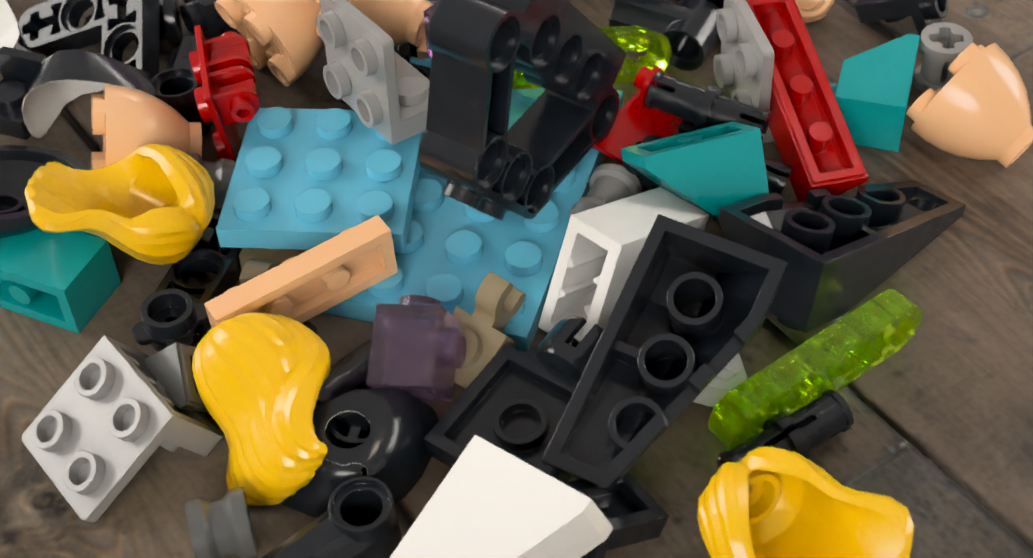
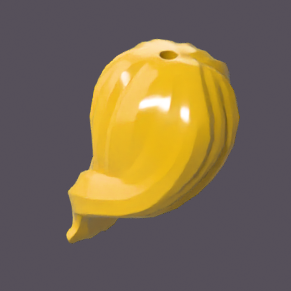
(144, 204)
(261, 389)
(792, 508)

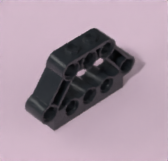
(471, 94)

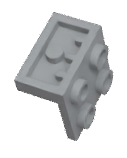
(745, 57)
(370, 73)
(108, 426)

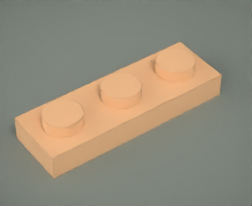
(315, 278)

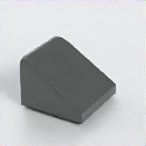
(175, 373)

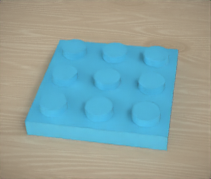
(314, 176)

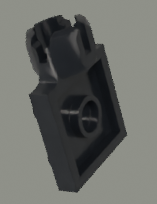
(518, 398)

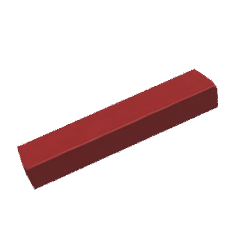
(804, 108)

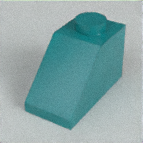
(876, 92)
(705, 165)
(57, 276)

